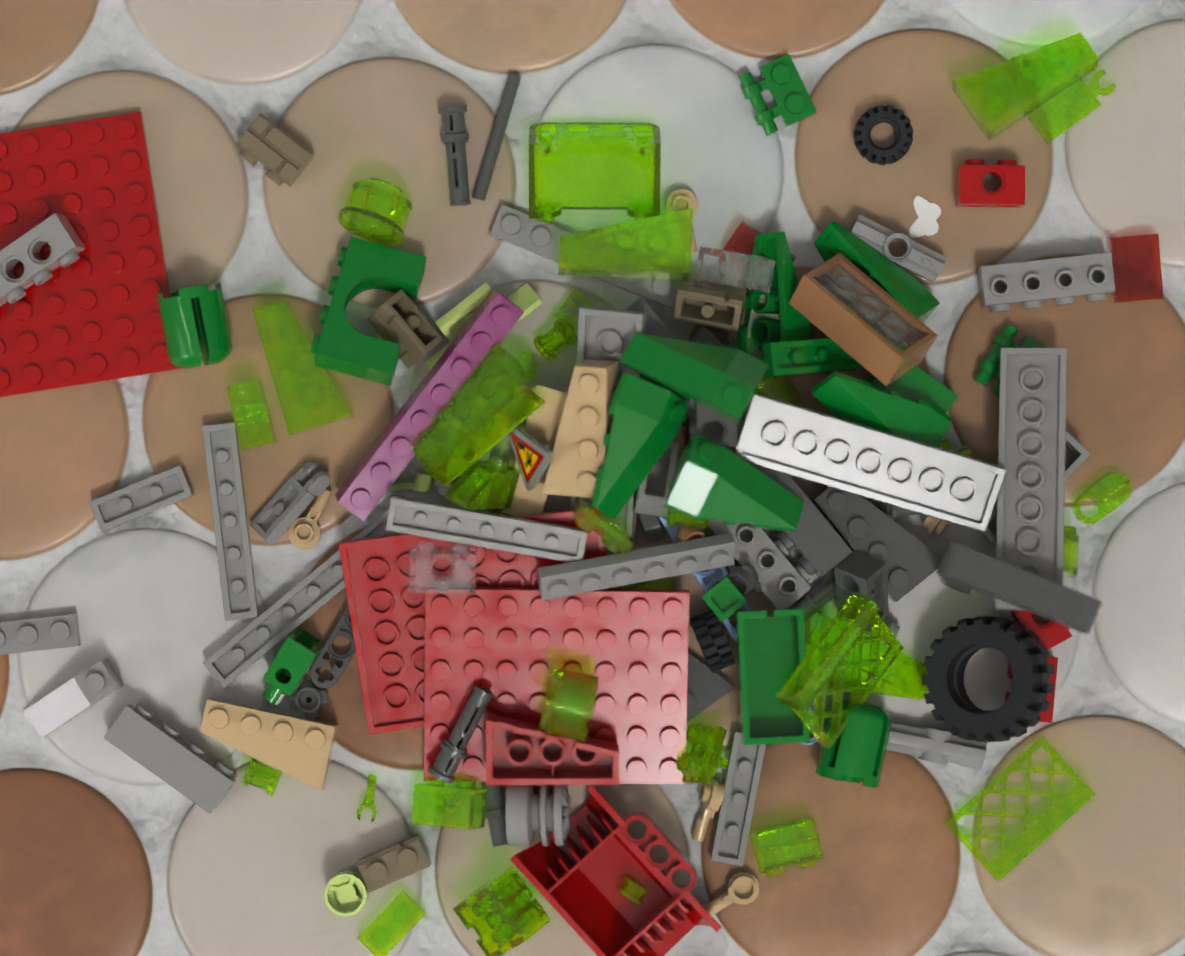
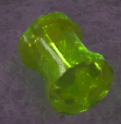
(555, 339)
(268, 785)

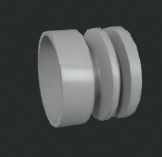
(537, 811)

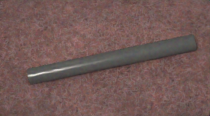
(496, 137)

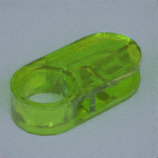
(1108, 495)

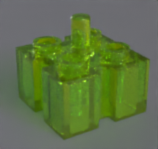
(502, 913)

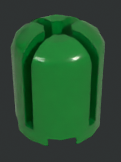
(195, 326)
(860, 747)

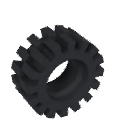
(895, 118)
(712, 641)

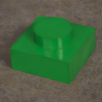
(725, 598)

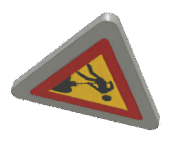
(530, 455)

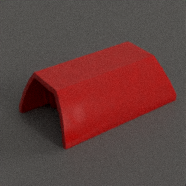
(584, 878)

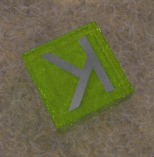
(570, 309)

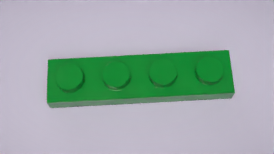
(806, 357)

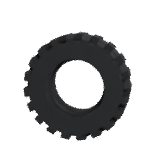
(947, 686)

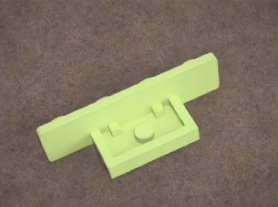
(457, 317)

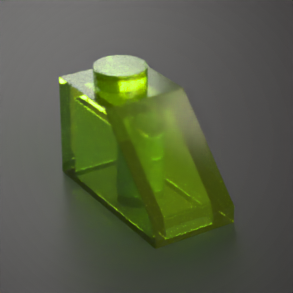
(485, 485)

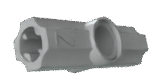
(916, 258)
(936, 745)

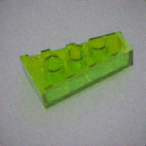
(1017, 87)
(631, 249)
(303, 390)
(478, 416)

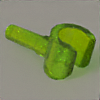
(369, 798)

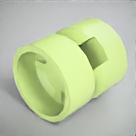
(346, 893)

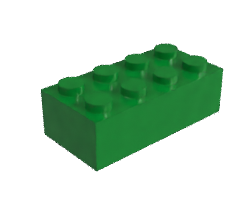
(767, 657)

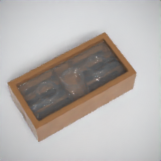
(862, 319)

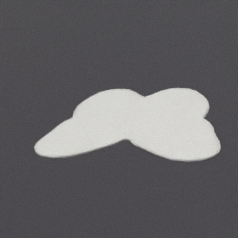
(927, 214)

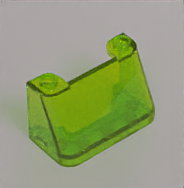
(594, 168)

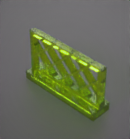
(829, 656)
(1036, 833)

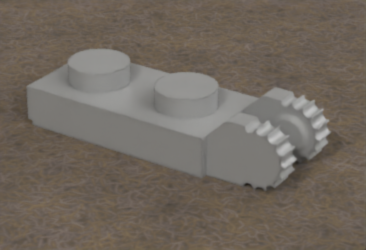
(290, 502)

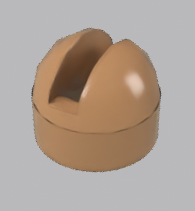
(688, 533)

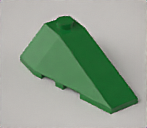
(885, 273)
(769, 314)
(704, 373)
(888, 412)
(641, 431)
(725, 487)

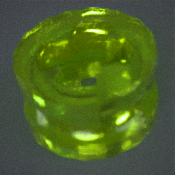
(632, 890)

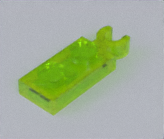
(1069, 108)

